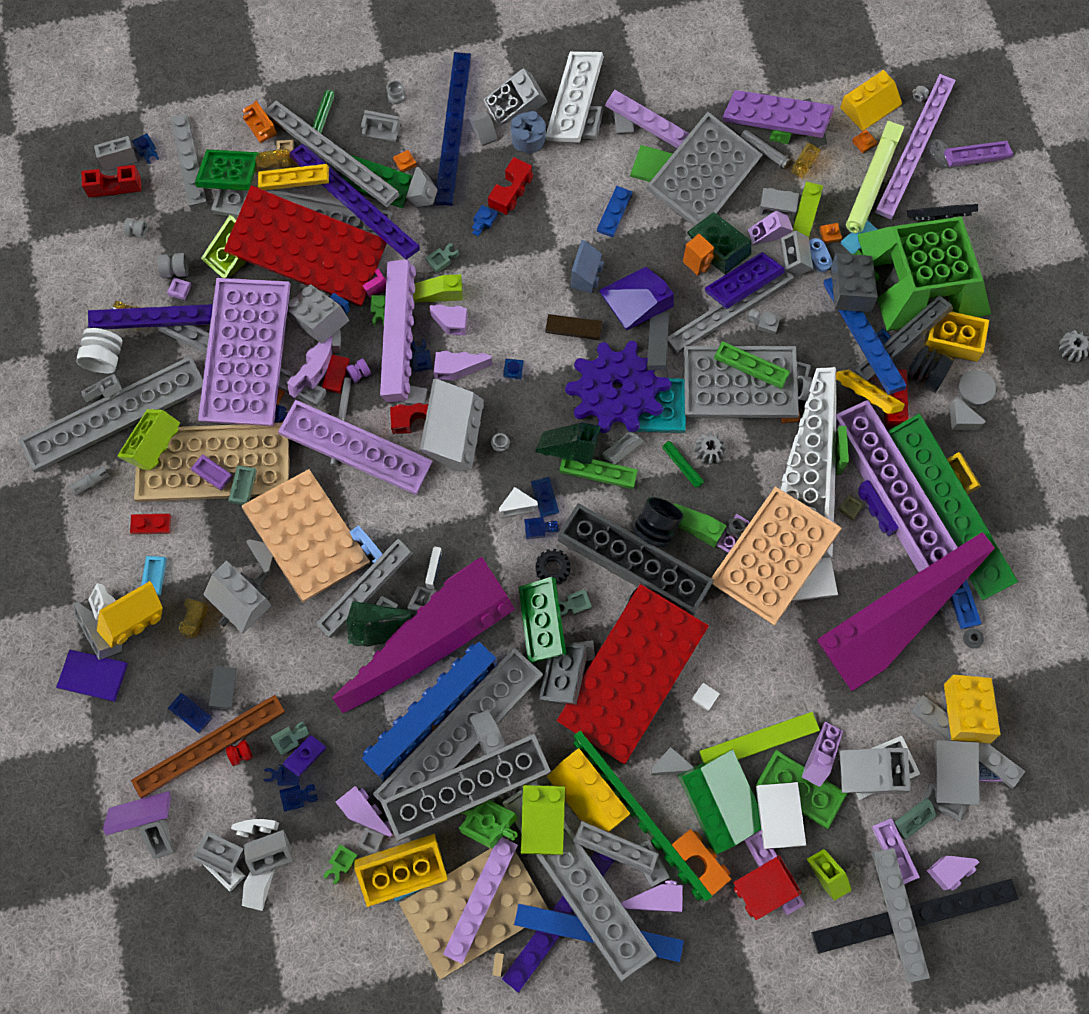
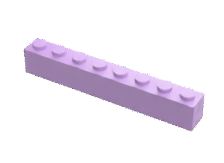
(397, 331)

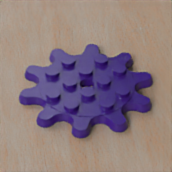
(614, 404)

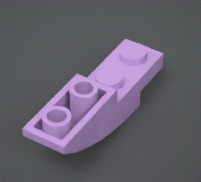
(312, 372)

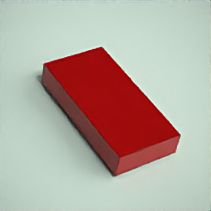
(335, 374)

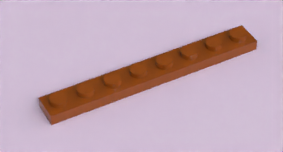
(207, 746)

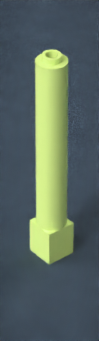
(874, 177)

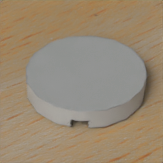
(976, 388)

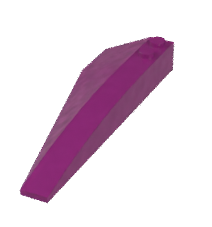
(454, 615)
(881, 630)

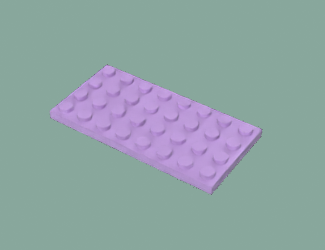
(244, 352)

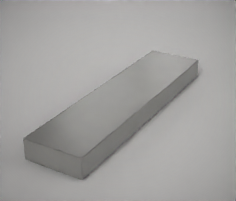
(616, 847)

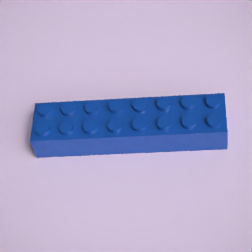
(433, 708)

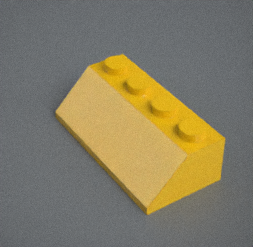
(588, 793)
(400, 870)

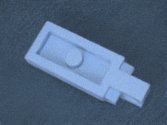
(368, 546)

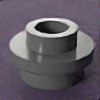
(969, 642)

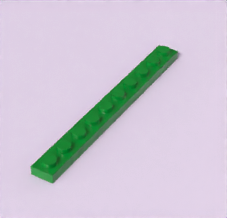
(645, 823)

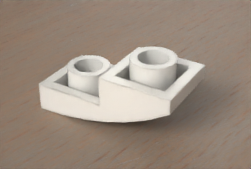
(249, 826)

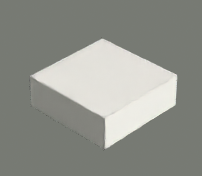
(705, 696)

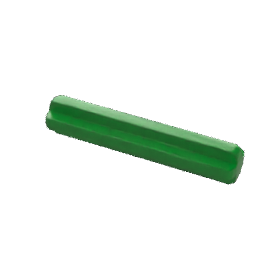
(323, 110)
(682, 464)

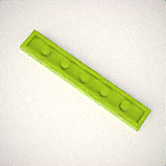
(765, 738)

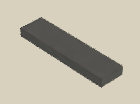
(658, 342)

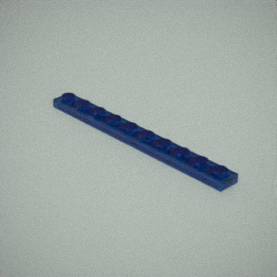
(453, 129)

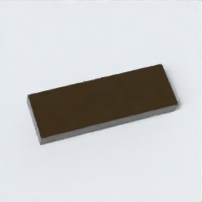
(573, 327)

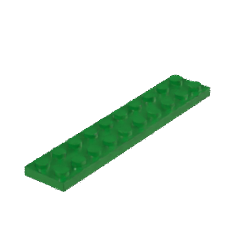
(950, 501)

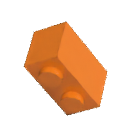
(698, 255)

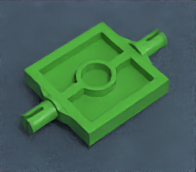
(488, 823)

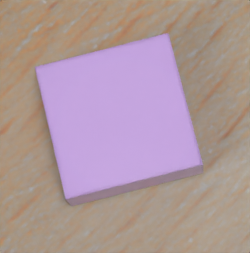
(179, 288)

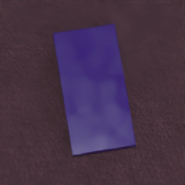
(744, 280)

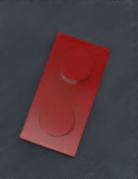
(150, 524)

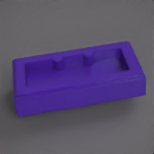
(304, 756)

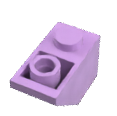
(770, 228)
(450, 319)
(951, 869)

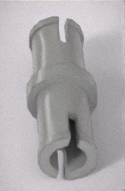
(89, 481)

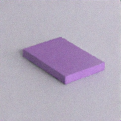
(137, 813)

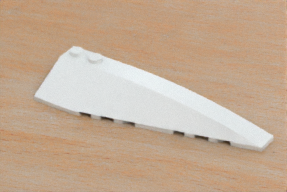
(813, 453)

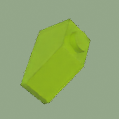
(829, 874)

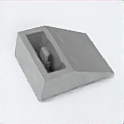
(515, 97)
(875, 771)

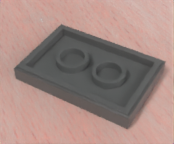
(564, 675)

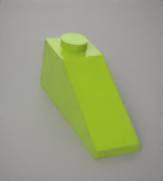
(807, 208)
(439, 289)

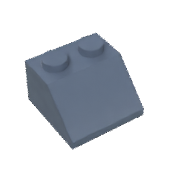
(586, 268)

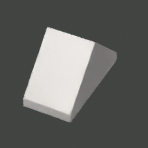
(517, 503)
(256, 889)

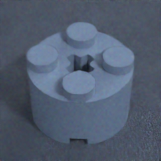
(528, 132)

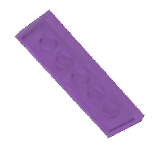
(778, 113)

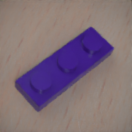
(877, 508)

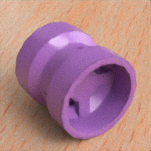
(354, 372)

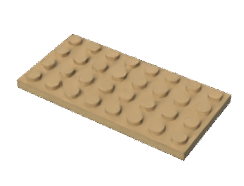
(226, 446)

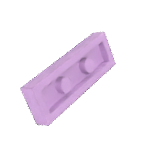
(889, 838)

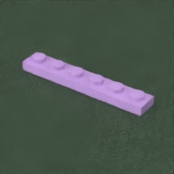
(646, 119)
(480, 900)

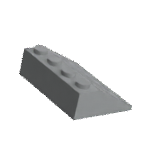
(452, 425)

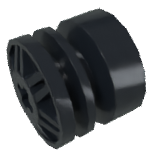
(930, 368)
(658, 522)

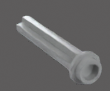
(766, 149)

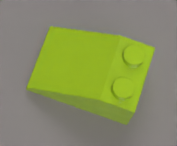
(214, 256)
(543, 820)

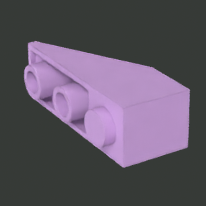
(457, 365)
(822, 755)
(358, 810)

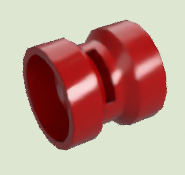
(236, 755)

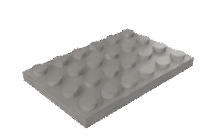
(704, 170)
(725, 392)

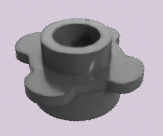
(735, 527)

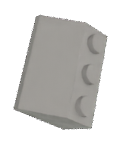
(235, 597)

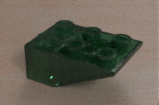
(570, 442)

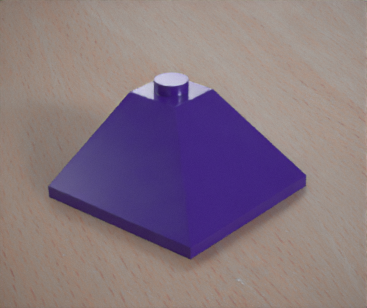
(638, 297)

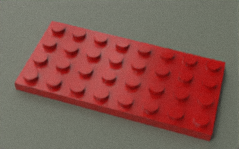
(305, 245)
(633, 673)

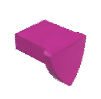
(376, 285)

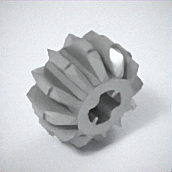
(1074, 346)
(711, 455)

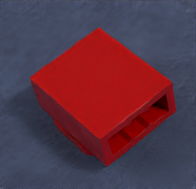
(767, 888)

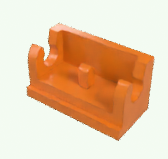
(259, 122)

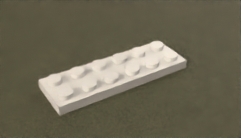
(574, 96)

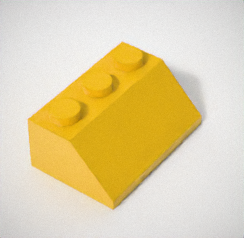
(871, 100)
(129, 615)

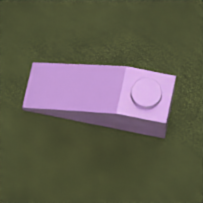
(662, 898)

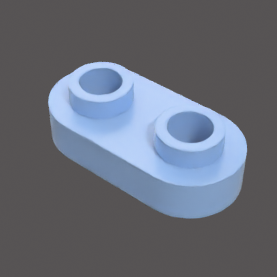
(820, 254)

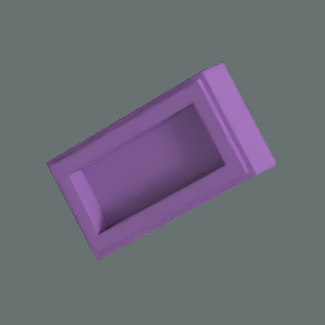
(212, 472)

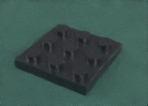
(942, 212)

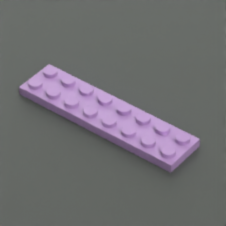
(355, 447)

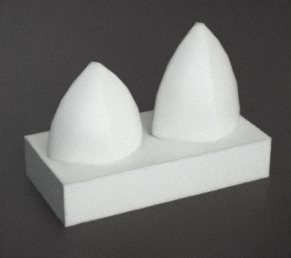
(99, 599)

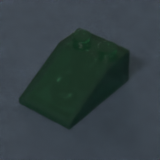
(729, 244)
(373, 623)

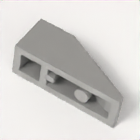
(89, 626)

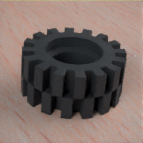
(556, 556)

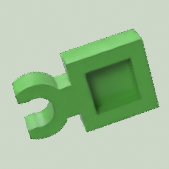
(378, 308)
(342, 861)

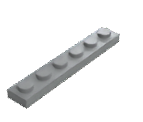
(188, 159)
(365, 587)
(988, 756)
(900, 915)

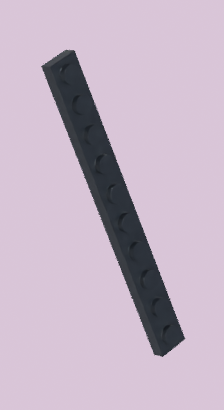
(923, 914)

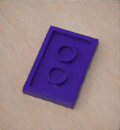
(90, 676)

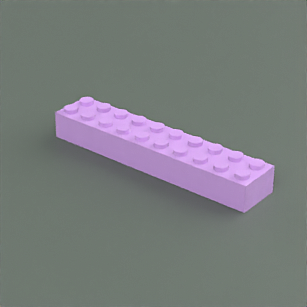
(885, 468)

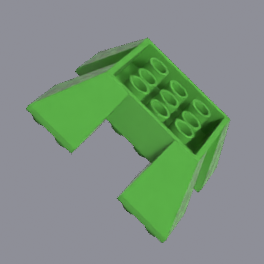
(929, 262)

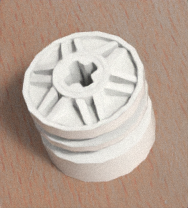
(99, 350)

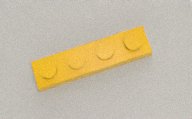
(293, 177)
(869, 391)

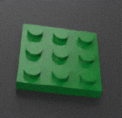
(227, 170)

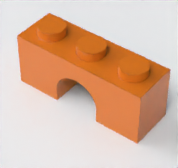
(714, 875)

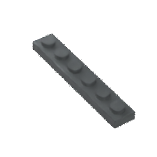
(910, 334)

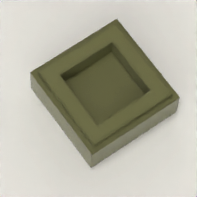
(851, 507)

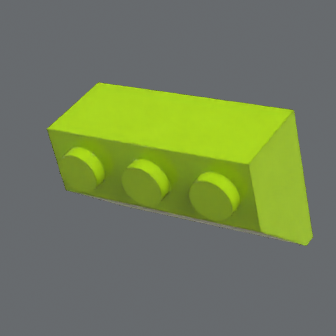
(149, 439)

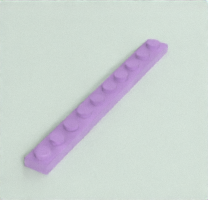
(915, 146)

